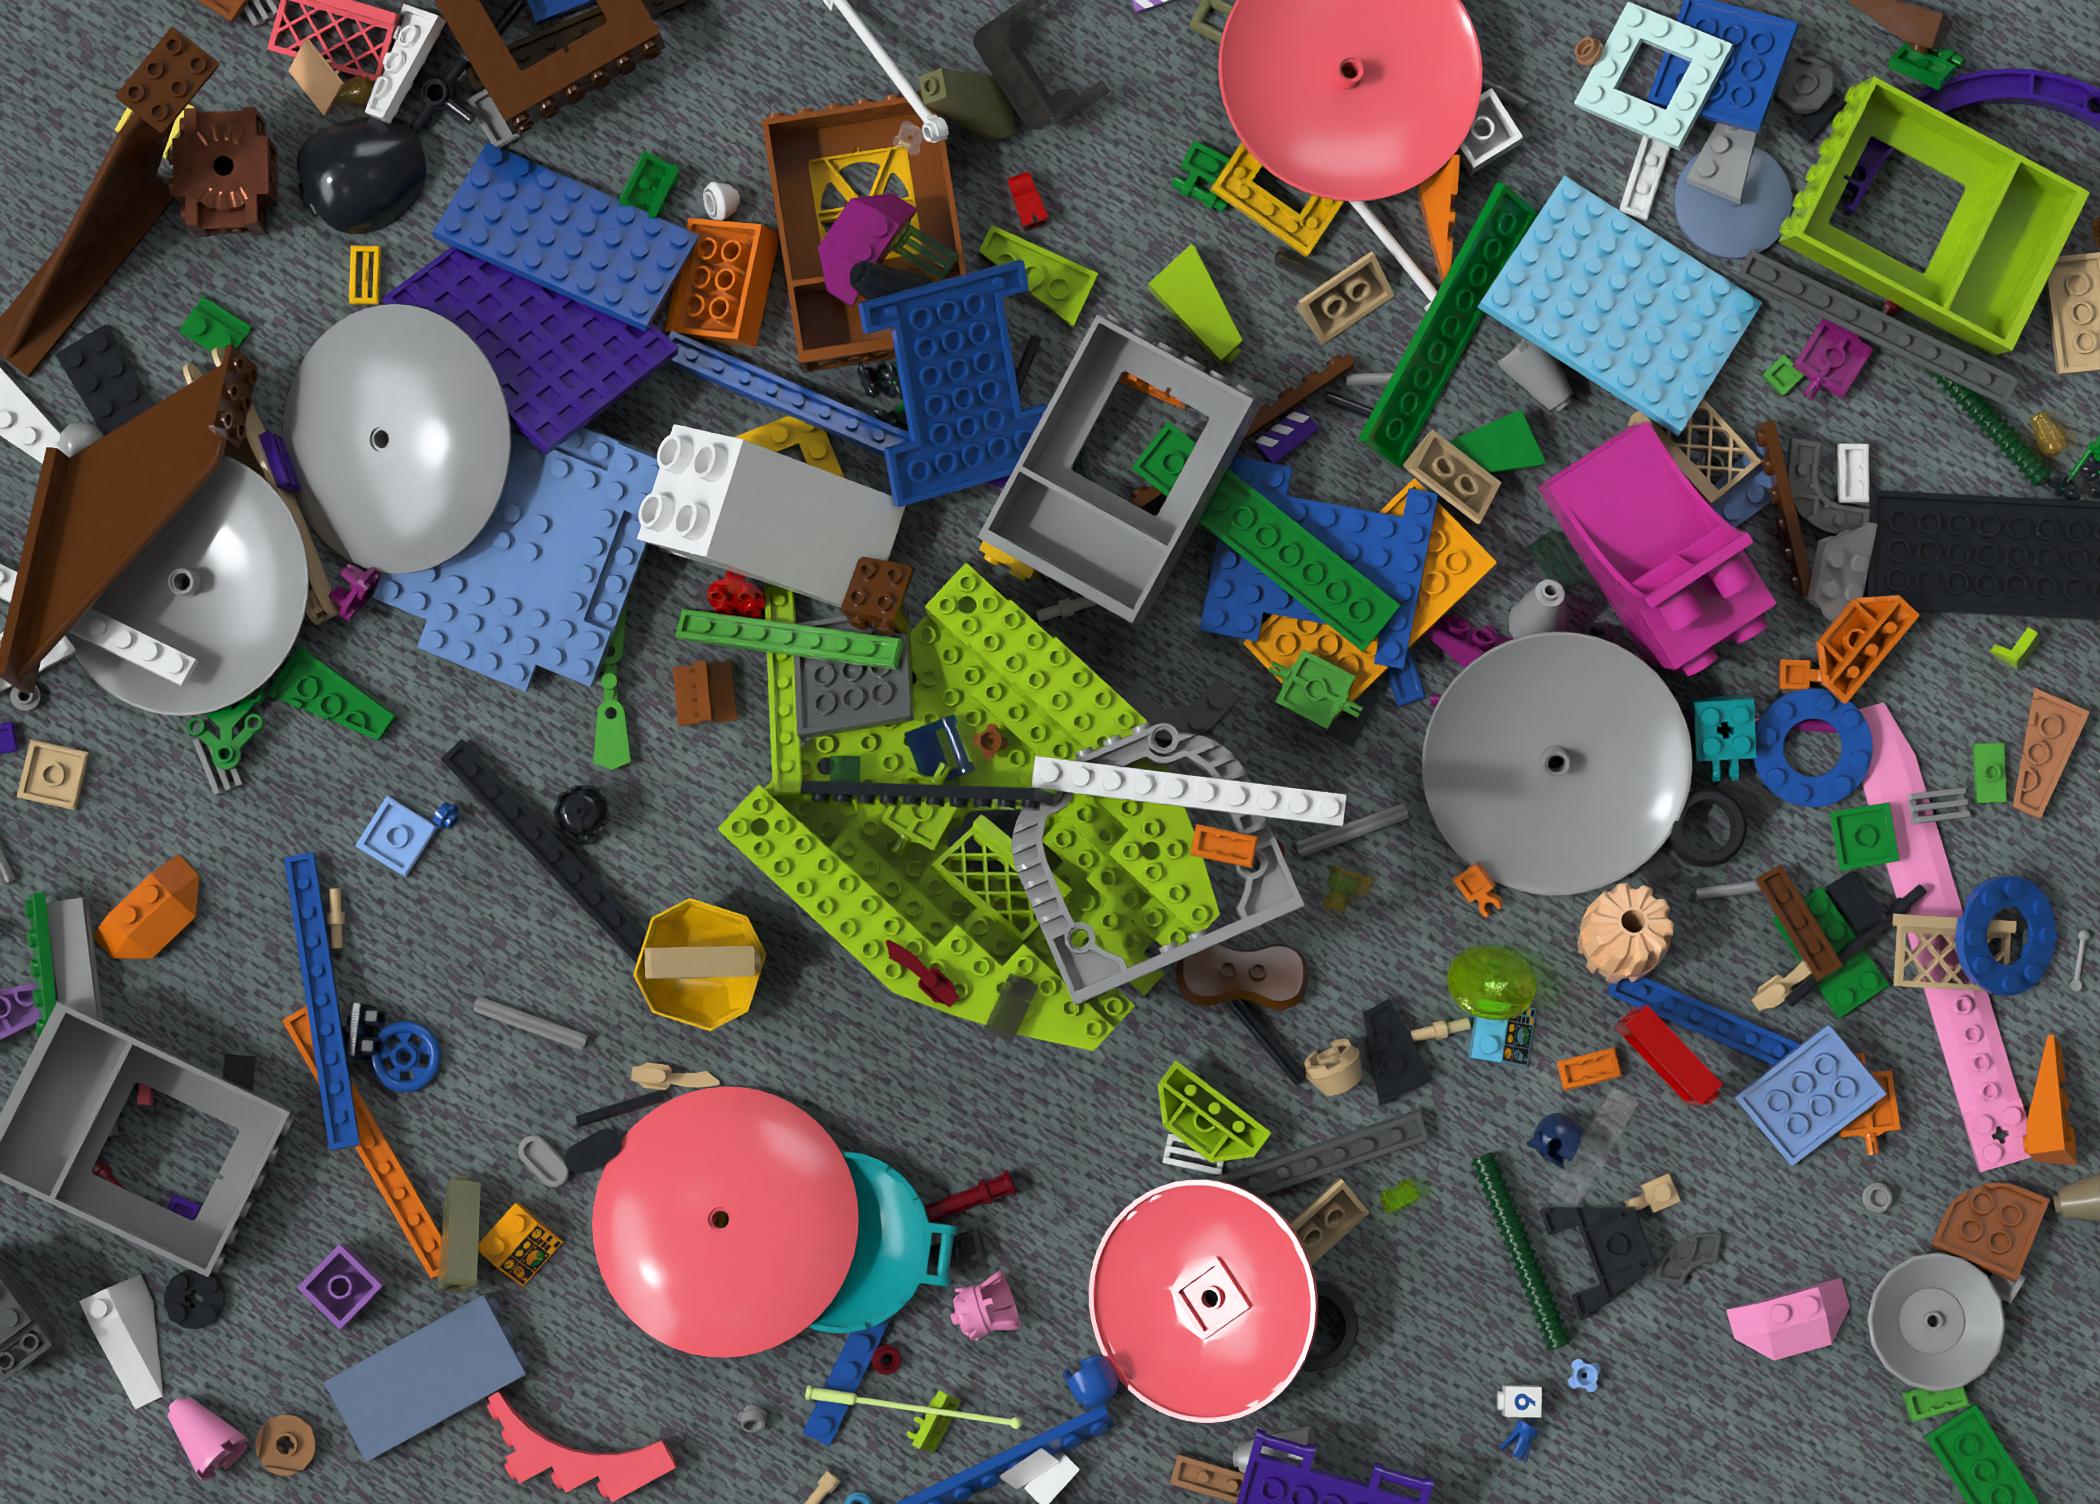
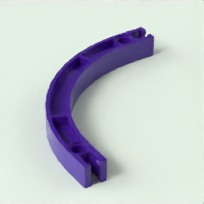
(1987, 88)

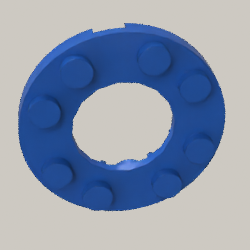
(1812, 790)
(1972, 935)

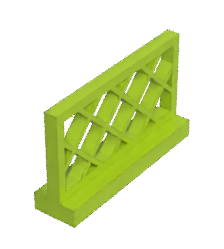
(1000, 849)

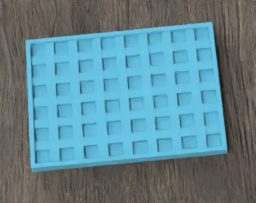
(1620, 305)

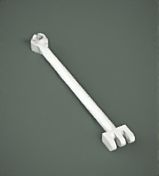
(934, 127)
(1396, 250)

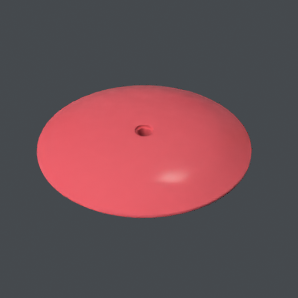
(1342, 135)
(785, 1234)

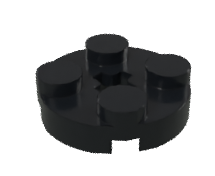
(181, 1310)

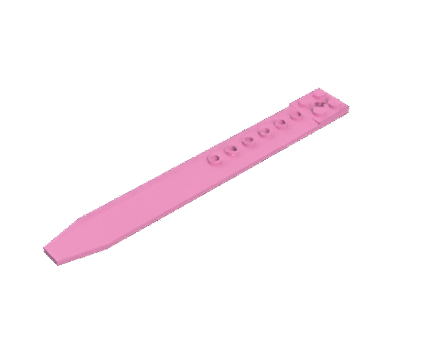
(1961, 1017)

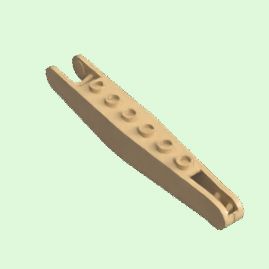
(253, 456)

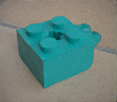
(1735, 743)

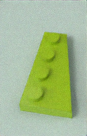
(1050, 277)

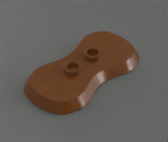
(1266, 975)

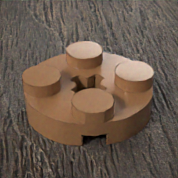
(272, 1455)

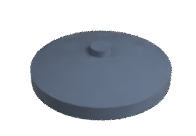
(1730, 228)

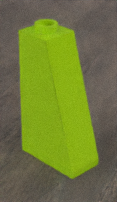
(1195, 302)

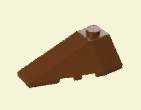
(1912, 24)

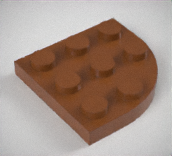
(1992, 1227)

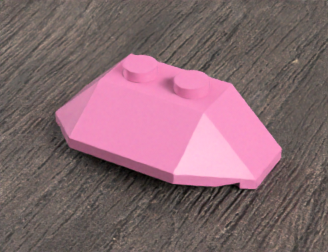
(1791, 1320)

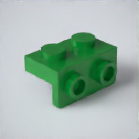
(649, 184)

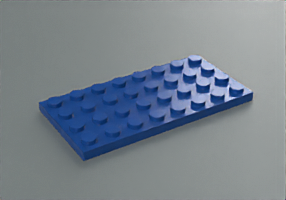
(566, 236)

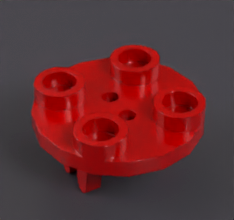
(736, 596)

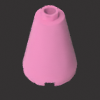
(205, 1437)

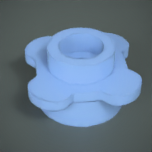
(1592, 1375)

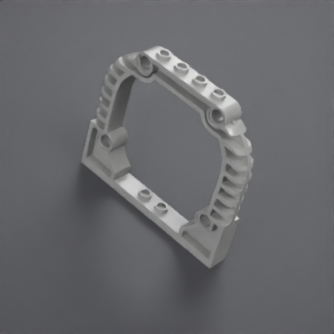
(1089, 968)

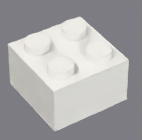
(1490, 134)

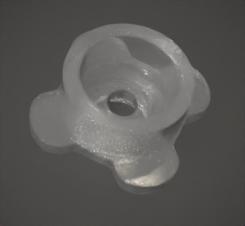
(908, 129)

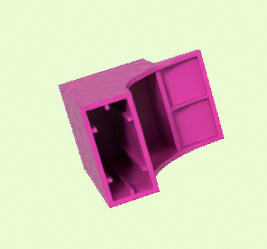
(1658, 551)

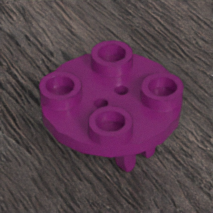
(358, 596)

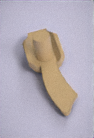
(1777, 988)
(661, 1076)

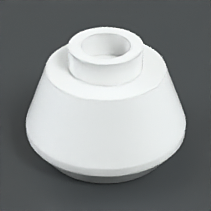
(720, 200)

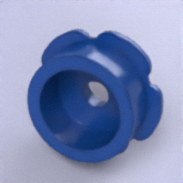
(446, 816)

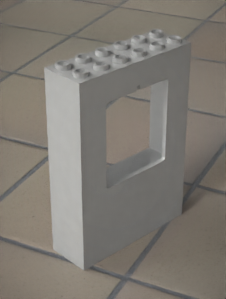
(1083, 530)
(70, 1105)

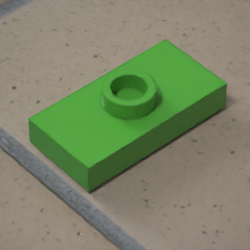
(1989, 773)
(1926, 1403)

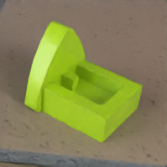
(2021, 651)

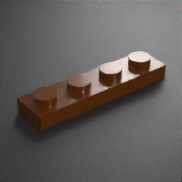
(1798, 923)

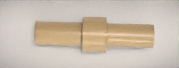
(335, 918)
(1440, 1029)

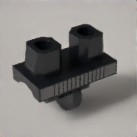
(360, 1031)

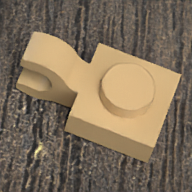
(1656, 1194)

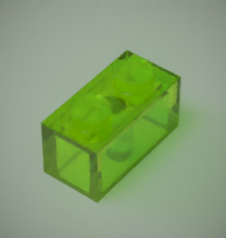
(1399, 1196)

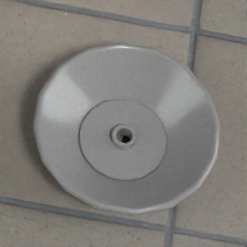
(1966, 1328)

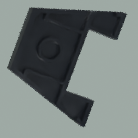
(1613, 1243)

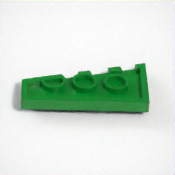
(324, 692)

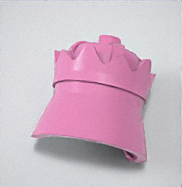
(986, 1308)

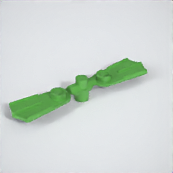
(611, 734)

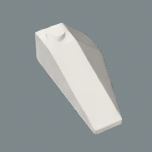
(128, 1335)

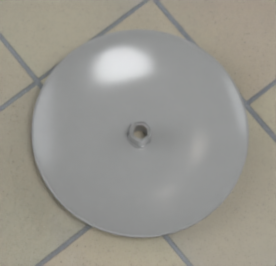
(447, 428)
(233, 617)
(1571, 823)

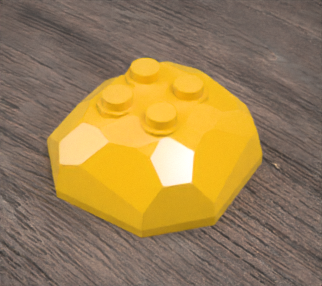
(706, 1000)

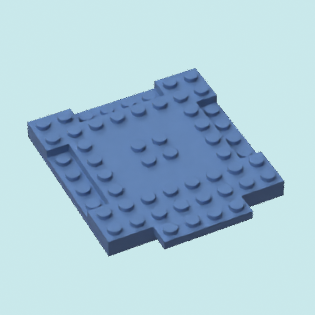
(544, 570)

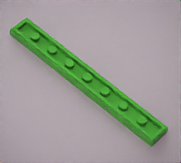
(790, 639)

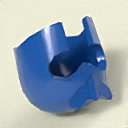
(1093, 1383)

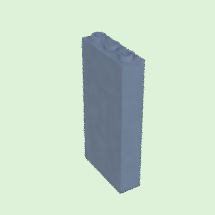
(427, 1376)

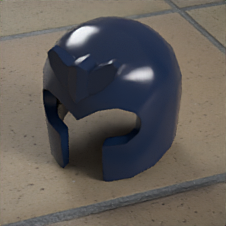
(1557, 1138)

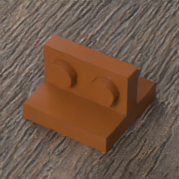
(705, 693)

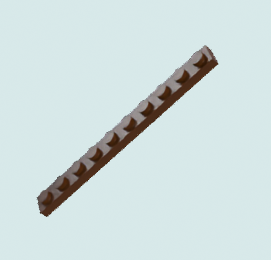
(1267, 414)

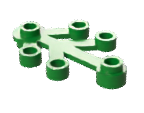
(227, 720)

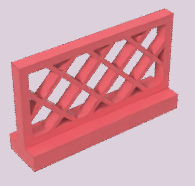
(348, 9)

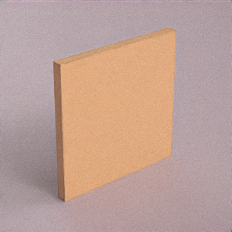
(316, 76)

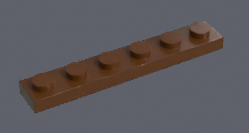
(1781, 496)

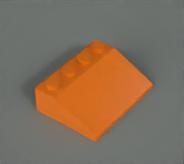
(724, 283)

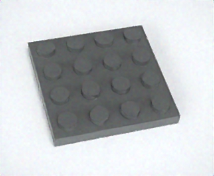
(851, 696)

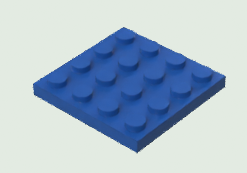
(1752, 71)

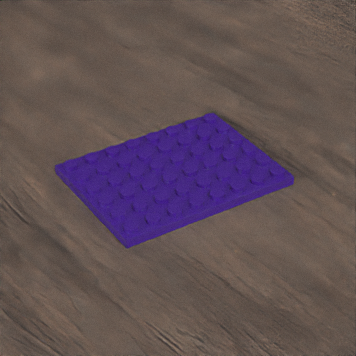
(549, 352)

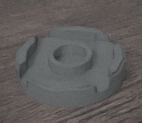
(1806, 85)

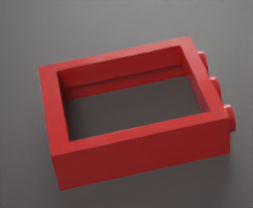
(1669, 1056)

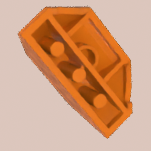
(1860, 641)
(151, 913)

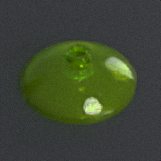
(1491, 992)

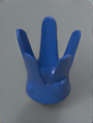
(1526, 1435)

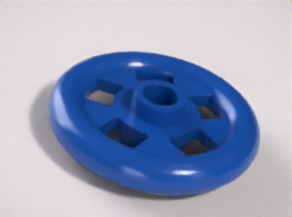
(422, 1076)

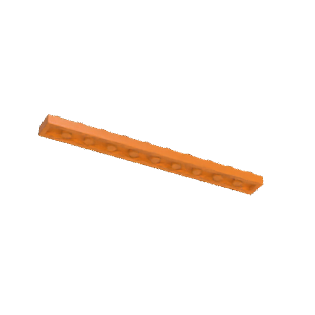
(380, 1162)

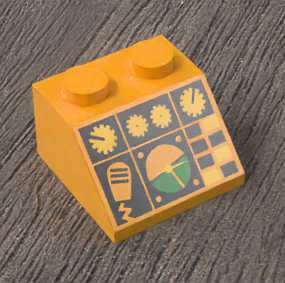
(519, 1244)

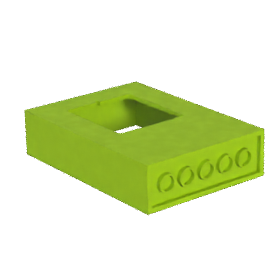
(1994, 244)

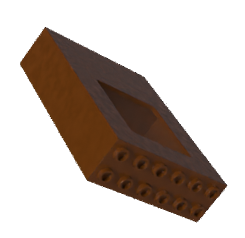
(562, 76)

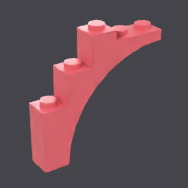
(572, 1467)

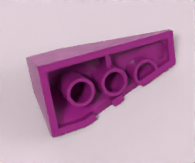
(1463, 642)

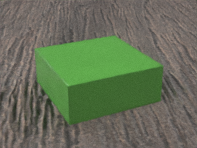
(1782, 375)

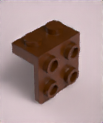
(877, 596)

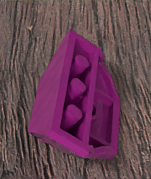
(861, 232)

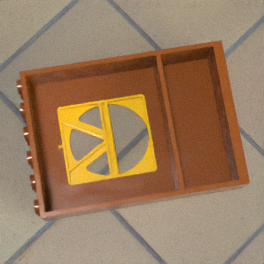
(805, 156)

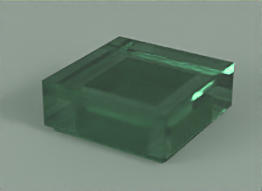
(845, 769)

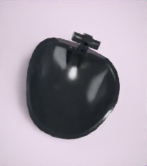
(361, 173)

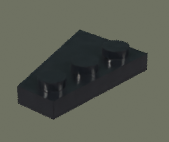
(1392, 1053)

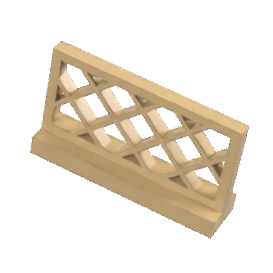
(1689, 469)
(1941, 926)

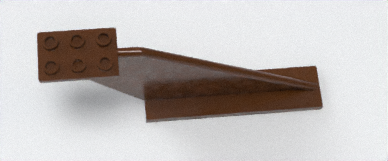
(117, 208)
(111, 502)

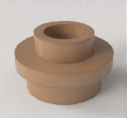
(1588, 51)

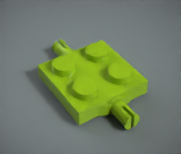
(921, 823)

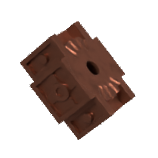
(210, 148)

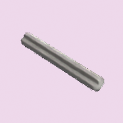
(1352, 830)
(530, 1023)

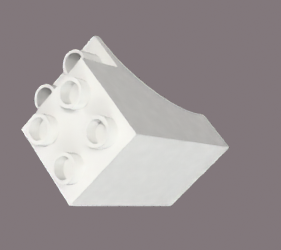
(764, 514)

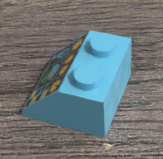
(1503, 1040)

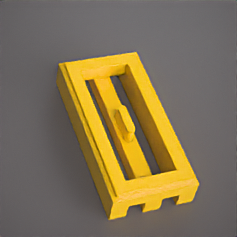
(375, 300)

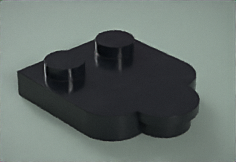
(1003, 819)

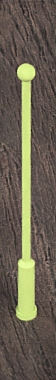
(851, 1399)

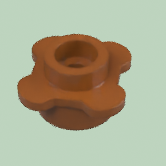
(990, 733)

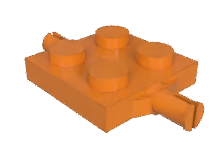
(1879, 1117)

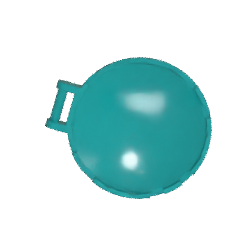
(889, 1250)

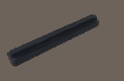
(1267, 1040)

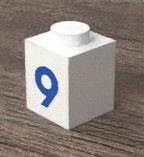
(1520, 1400)

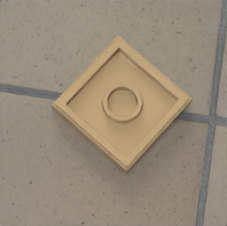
(53, 774)

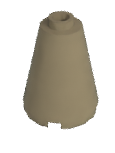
(2080, 1199)

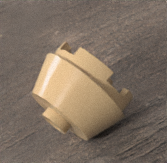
(1335, 1068)

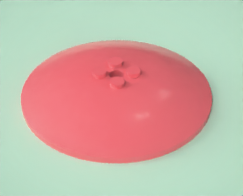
(1154, 1311)

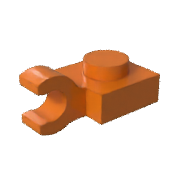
(1797, 674)

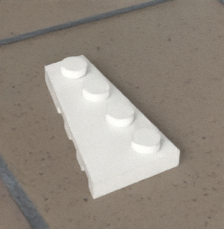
(402, 65)
(23, 422)

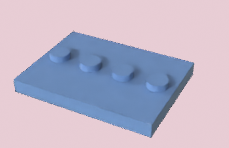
(1810, 1094)

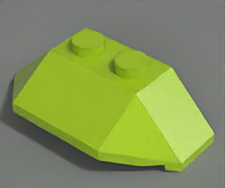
(1207, 1118)

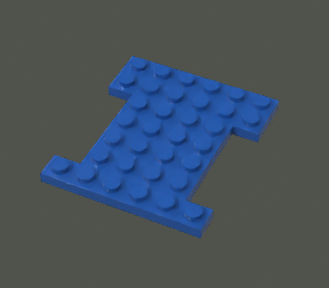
(954, 382)
(1377, 545)

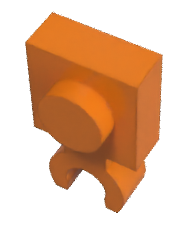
(1476, 884)

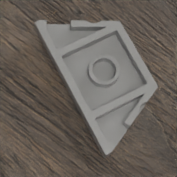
(1841, 569)

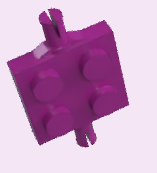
(1831, 359)

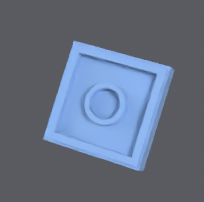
(396, 836)

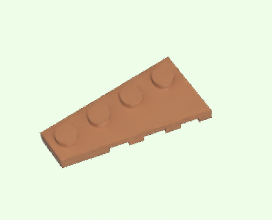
(2046, 749)

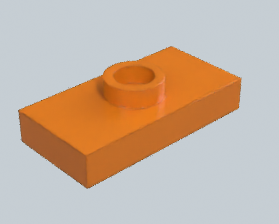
(1223, 846)
(1588, 1068)

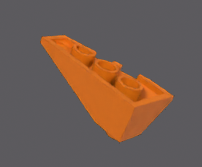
(1436, 205)
(2048, 1130)

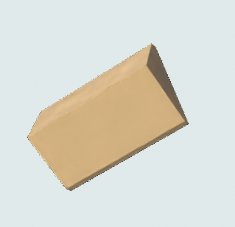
(1345, 298)
(1453, 476)
(1328, 1219)

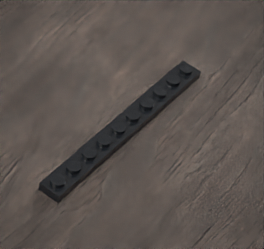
(933, 795)
(546, 848)

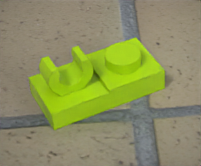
(934, 1426)

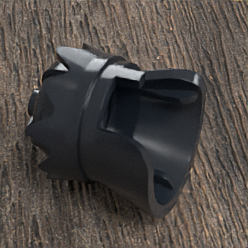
(581, 814)

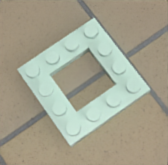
(1668, 126)

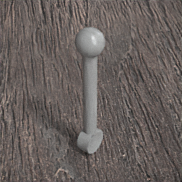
(2076, 985)

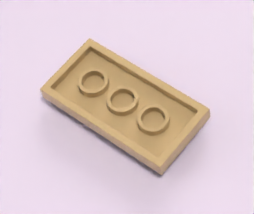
(2075, 313)

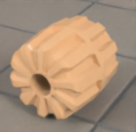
(1625, 933)

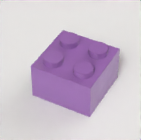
(342, 1286)

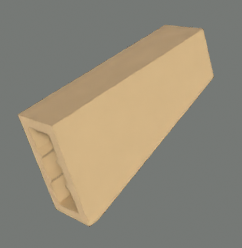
(701, 962)

